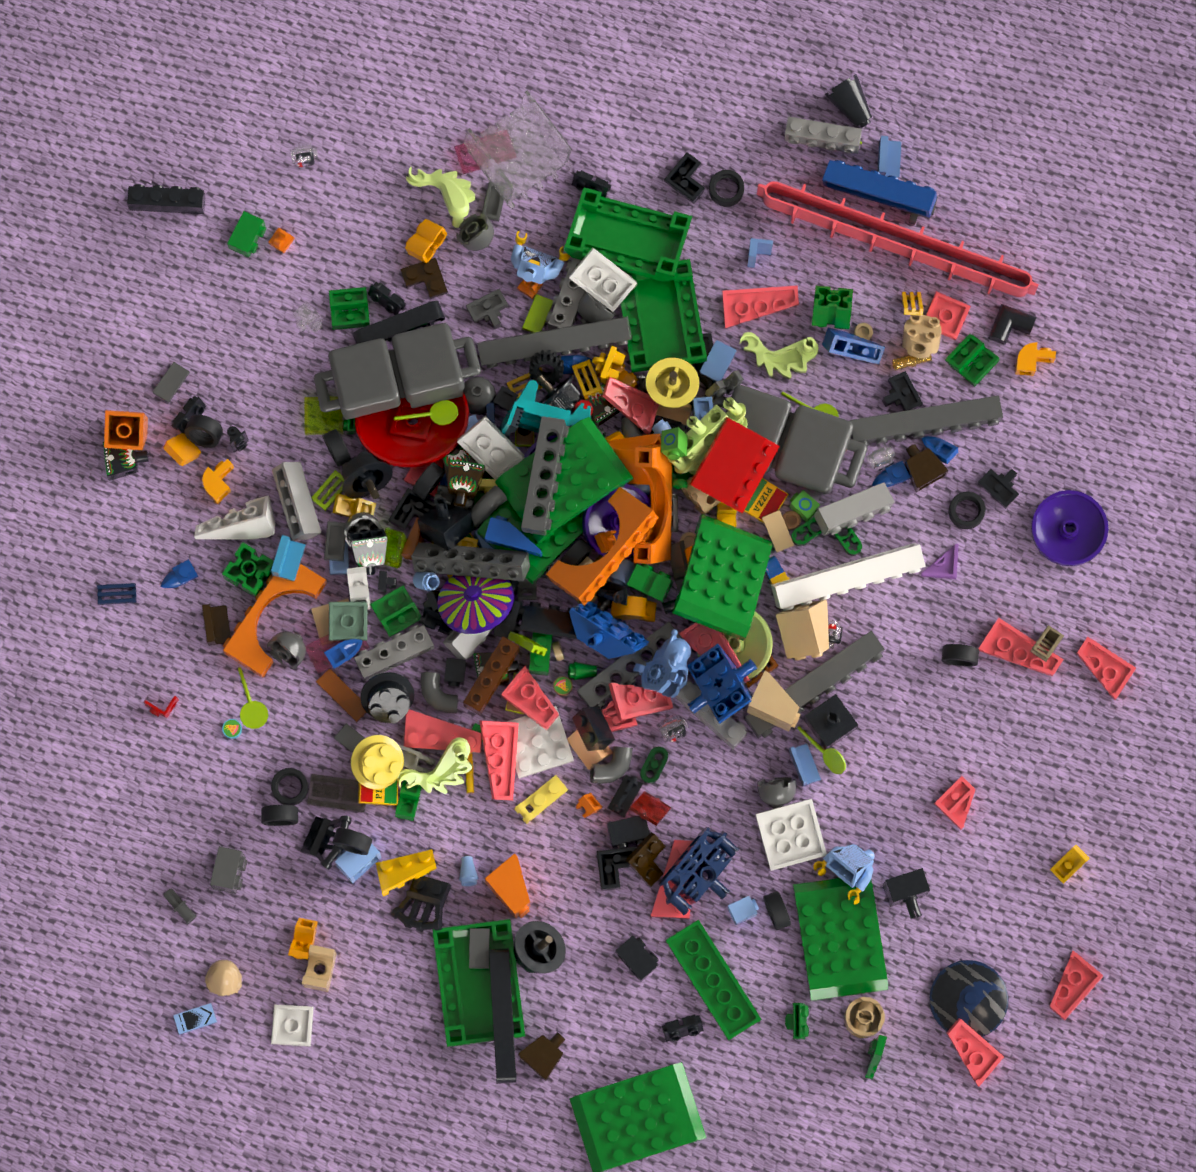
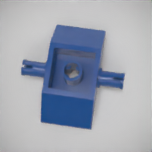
(604, 633)
(720, 683)

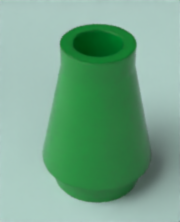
(580, 670)

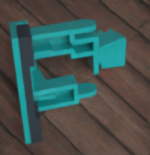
(527, 413)

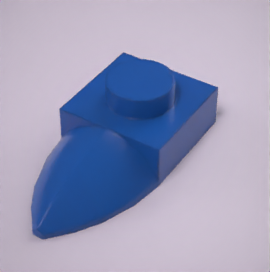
(570, 360)
(942, 449)
(892, 475)
(179, 575)
(343, 651)

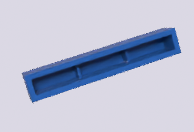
(880, 188)

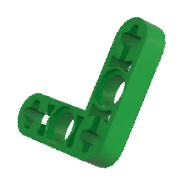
(801, 530)

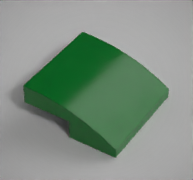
(349, 300)
(965, 353)
(396, 611)

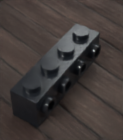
(166, 199)

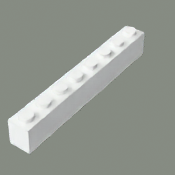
(847, 576)

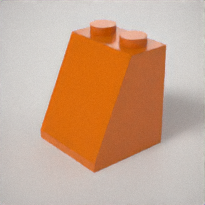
(125, 430)
(626, 452)
(510, 887)

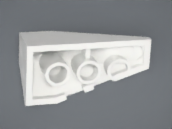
(249, 523)

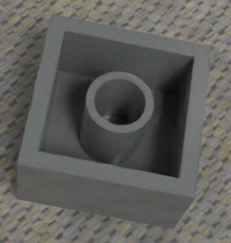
(228, 870)

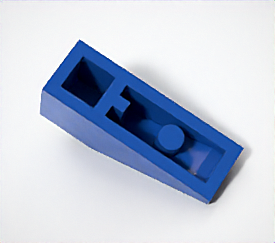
(852, 346)
(506, 535)

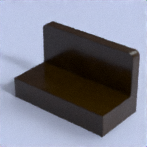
(216, 624)

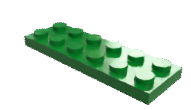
(713, 980)

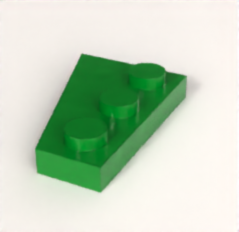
(876, 1050)

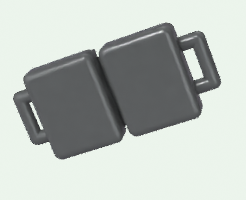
(418, 368)
(808, 440)

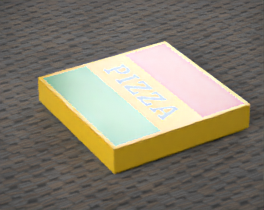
(765, 500)
(384, 796)

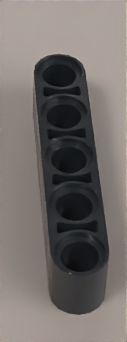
(406, 321)

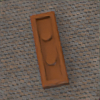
(341, 694)

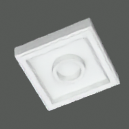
(292, 1025)

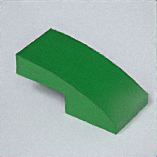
(408, 802)

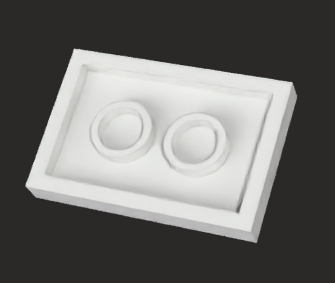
(602, 279)
(490, 448)

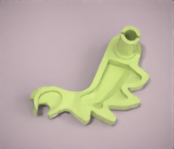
(455, 191)
(790, 357)
(446, 772)

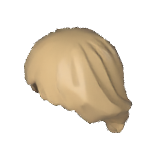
(223, 978)

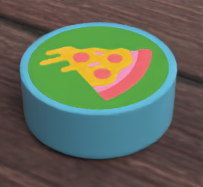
(232, 728)

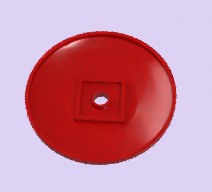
(408, 444)

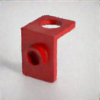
(156, 711)

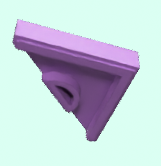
(944, 566)

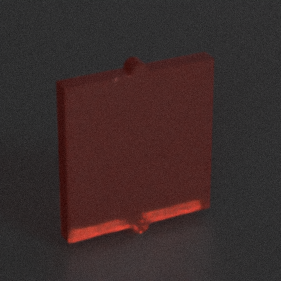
(650, 808)

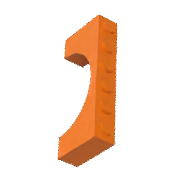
(657, 541)
(585, 580)
(244, 643)

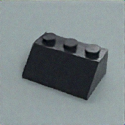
(547, 620)

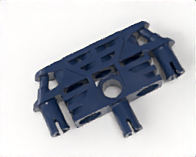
(686, 867)

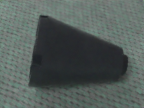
(851, 101)

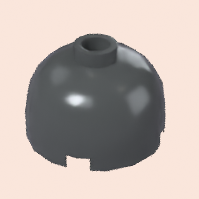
(476, 232)
(592, 310)
(478, 394)
(360, 522)
(286, 645)
(777, 791)

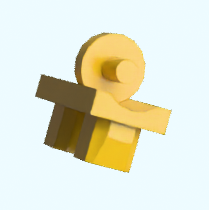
(614, 357)

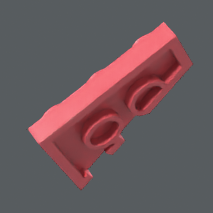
(1074, 986)

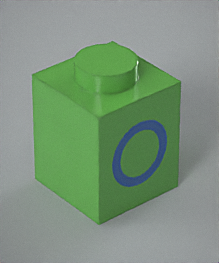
(674, 443)
(804, 505)

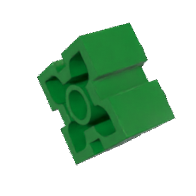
(832, 307)
(246, 558)
(650, 583)

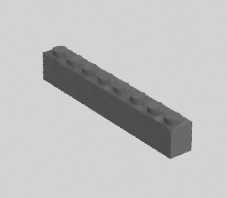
(557, 340)
(927, 420)
(825, 678)

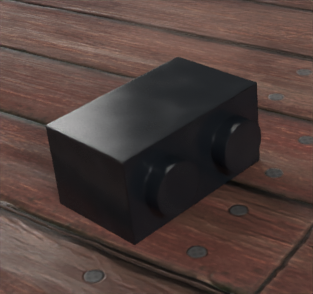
(593, 728)
(627, 831)
(637, 958)

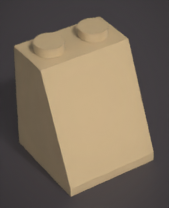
(804, 630)
(773, 704)

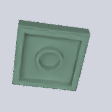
(347, 621)

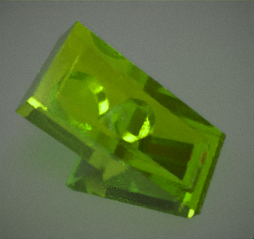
(395, 545)

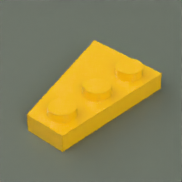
(399, 870)

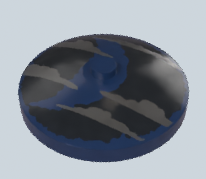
(970, 993)

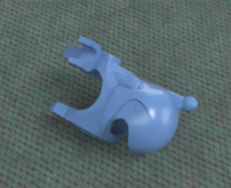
(668, 669)

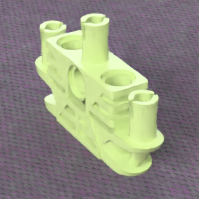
(704, 433)

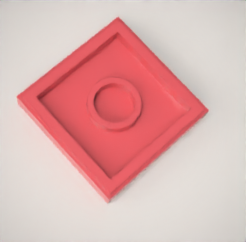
(950, 314)

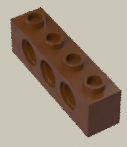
(491, 676)

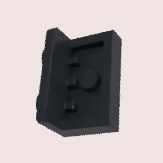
(511, 622)

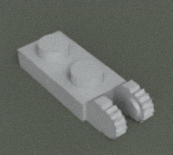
(412, 758)

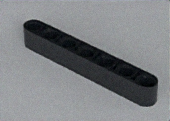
(502, 1016)

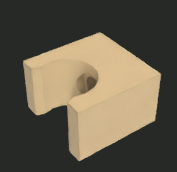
(319, 956)

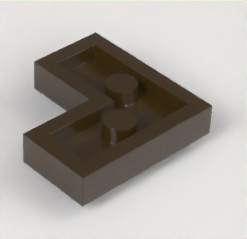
(427, 273)
(642, 859)

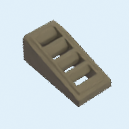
(1052, 635)

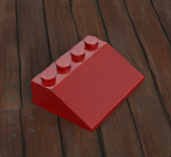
(734, 465)

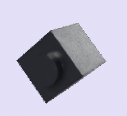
(455, 672)

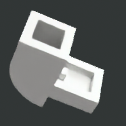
(358, 585)

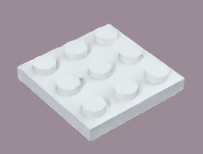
(540, 748)
(790, 834)

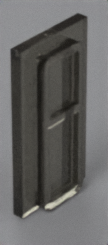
(334, 793)

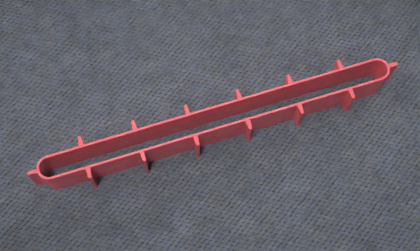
(898, 231)

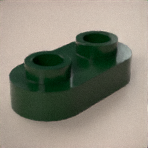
(654, 765)

